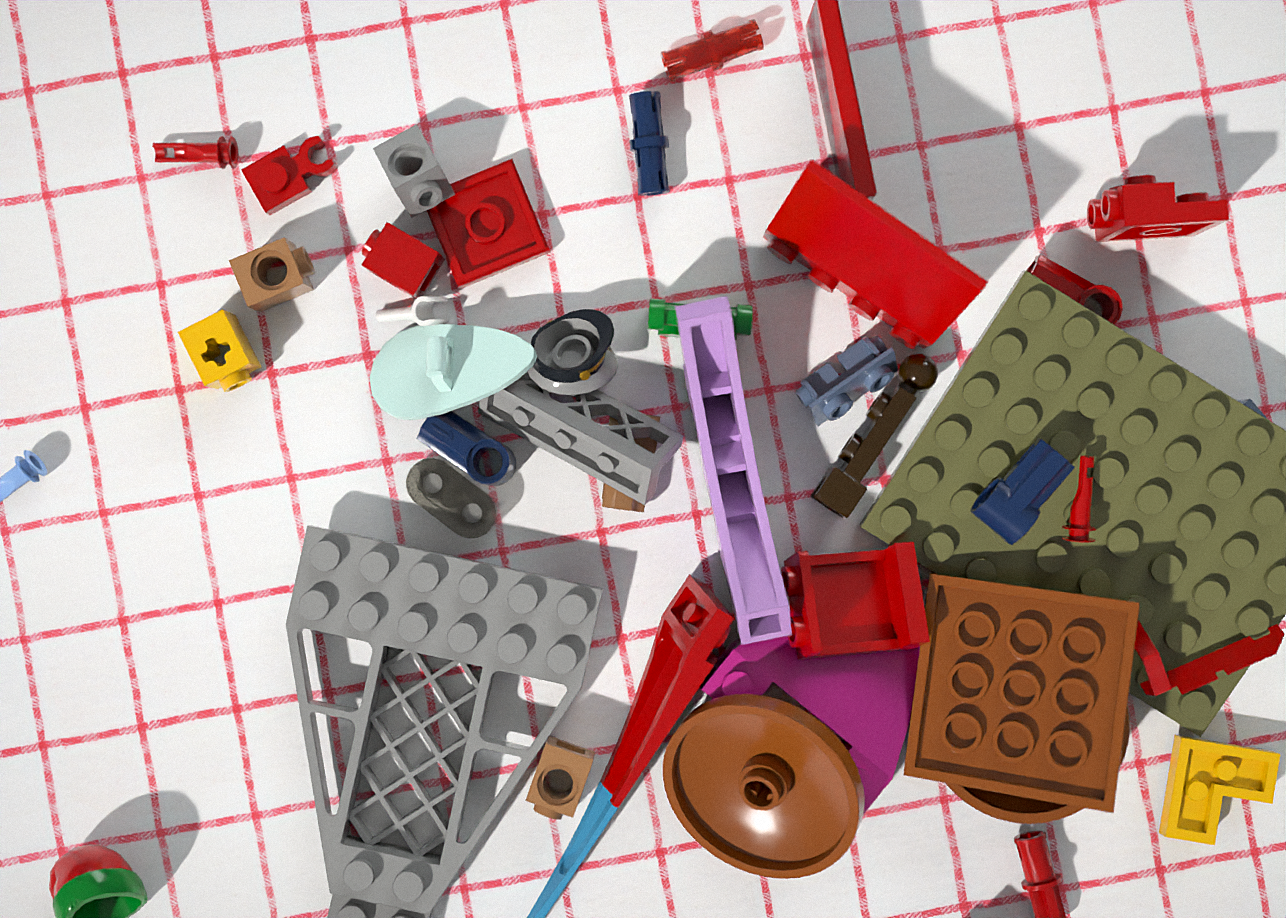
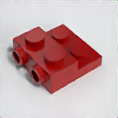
(1151, 211)

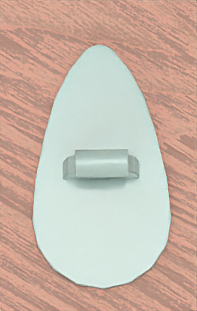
(446, 368)

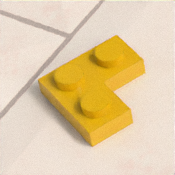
(1203, 774)

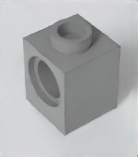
(413, 171)

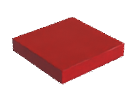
(487, 225)

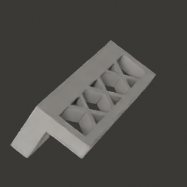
(574, 437)

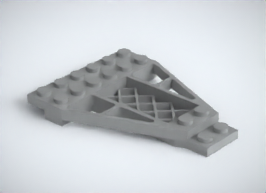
(440, 610)

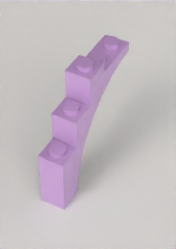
(732, 470)

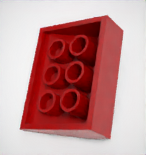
(871, 258)

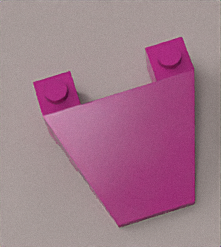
(856, 696)

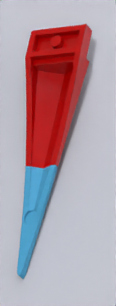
(674, 672)

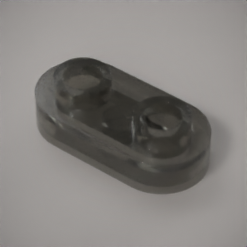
(452, 498)

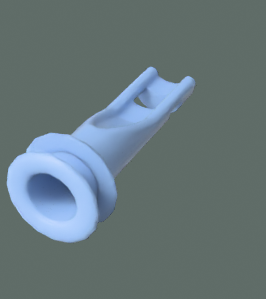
(25, 470)

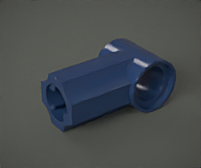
(464, 445)
(1013, 502)

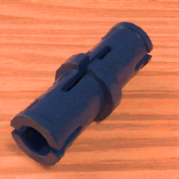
(649, 143)

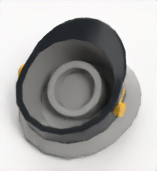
(574, 353)

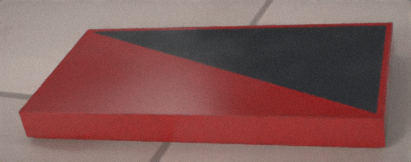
(839, 97)

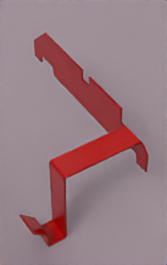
(1203, 669)

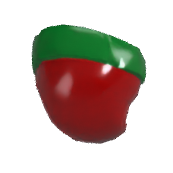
(95, 884)

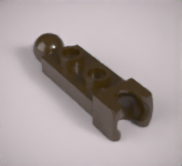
(841, 488)

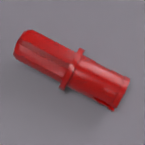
(1039, 875)

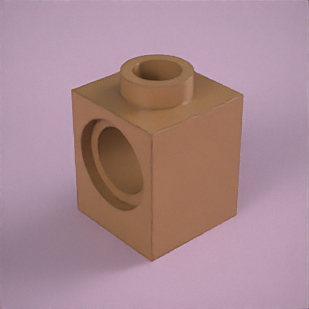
(252, 268)
(567, 757)

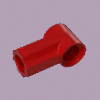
(1077, 287)

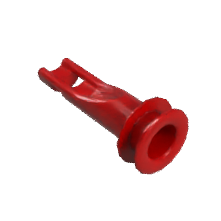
(200, 152)
(1080, 510)

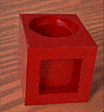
(401, 260)

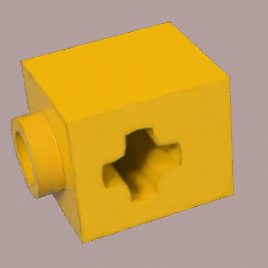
(202, 346)

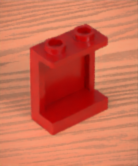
(855, 602)

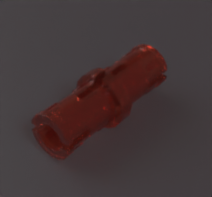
(712, 50)

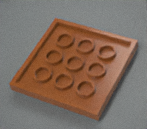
(1022, 691)

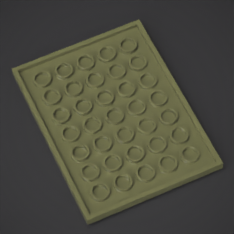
(1179, 491)

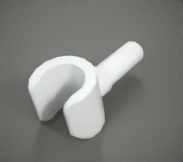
(419, 312)

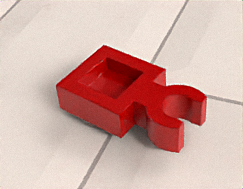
(281, 178)

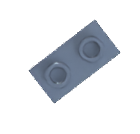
(867, 369)

